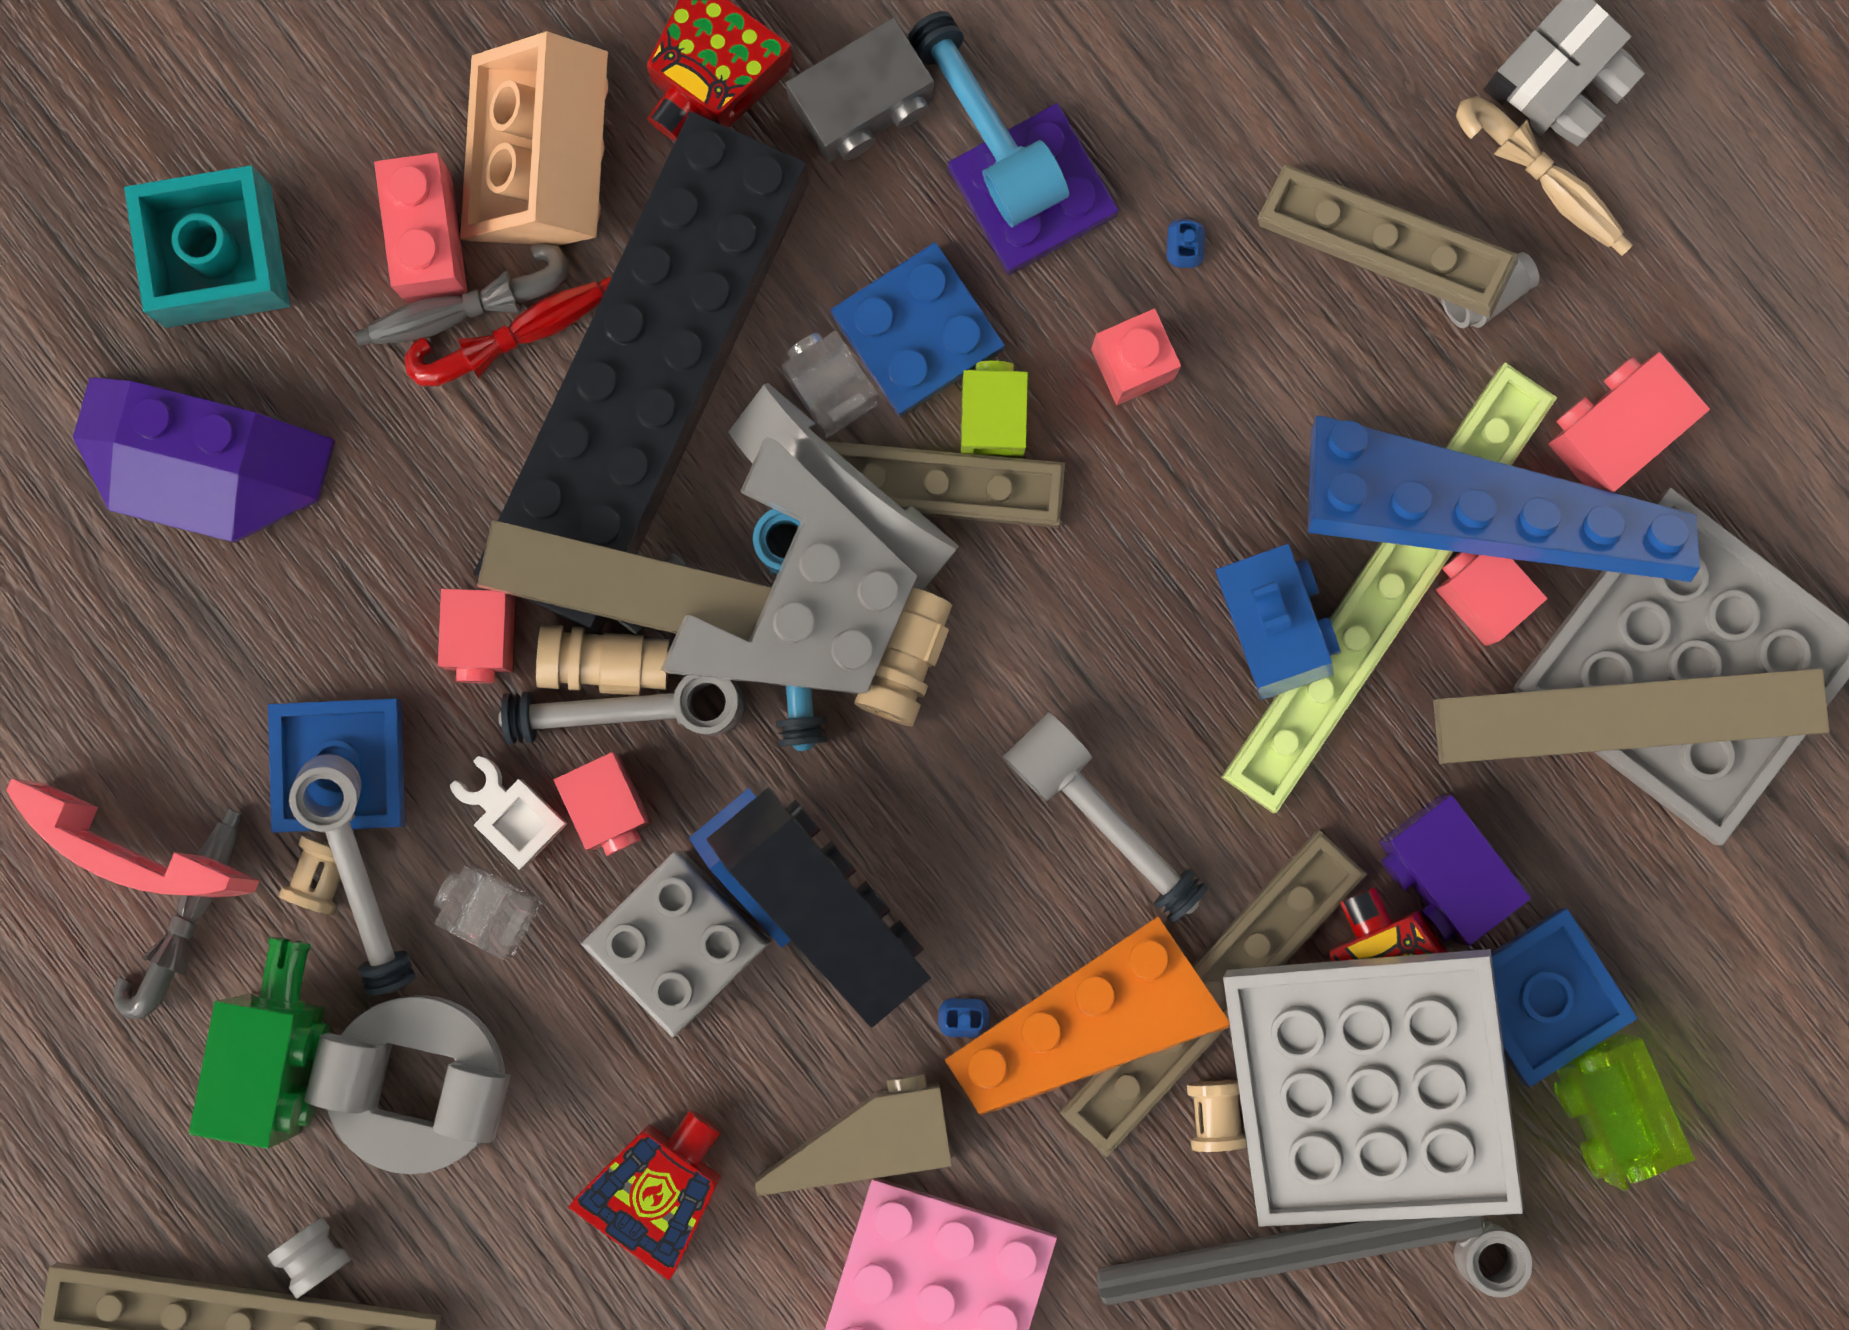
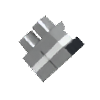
(1558, 61)

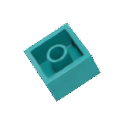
(206, 246)

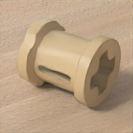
(300, 890)
(1217, 1116)

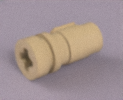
(909, 654)
(610, 660)

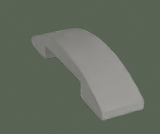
(903, 531)

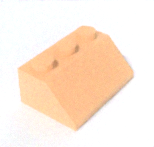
(534, 142)

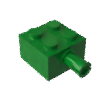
(260, 1057)

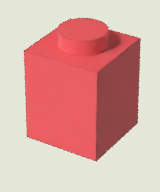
(1135, 356)
(1489, 594)
(476, 634)
(603, 804)

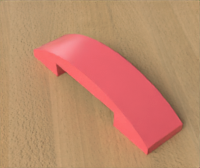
(65, 826)

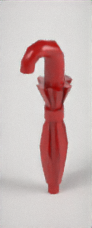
(477, 353)

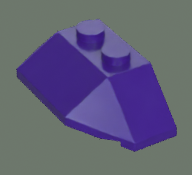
(196, 460)

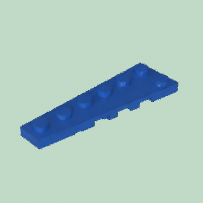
(1447, 500)

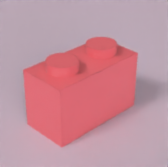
(420, 227)
(1628, 425)

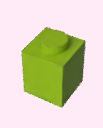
(994, 410)

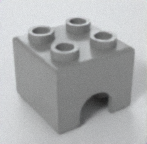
(676, 942)

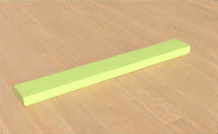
(1377, 608)

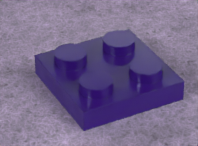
(1084, 209)

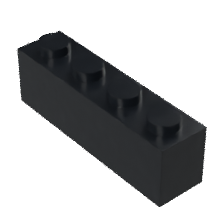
(818, 907)

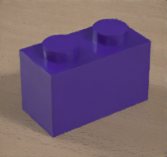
(1452, 871)

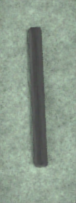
(1276, 1255)

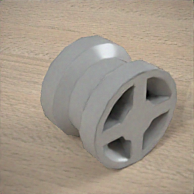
(309, 1257)

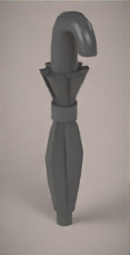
(440, 313)
(170, 952)

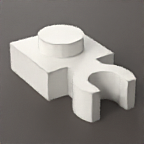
(515, 818)

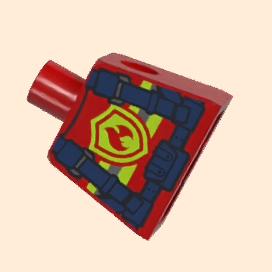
(654, 1193)

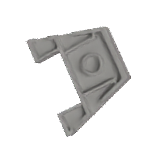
(827, 605)

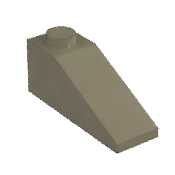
(879, 1137)

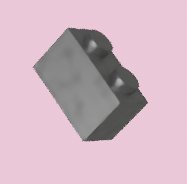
(861, 92)

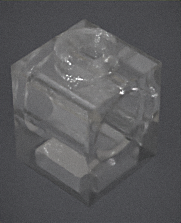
(829, 382)
(485, 910)

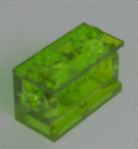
(1622, 1112)

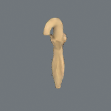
(1567, 192)

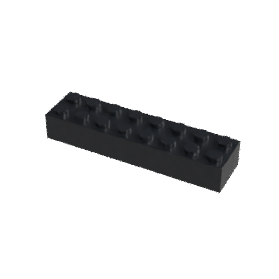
(657, 343)

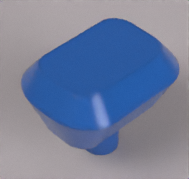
(1185, 243)
(963, 1017)

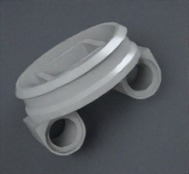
(352, 1070)

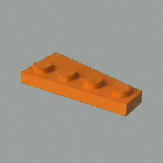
(1106, 1014)

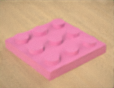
(938, 1266)

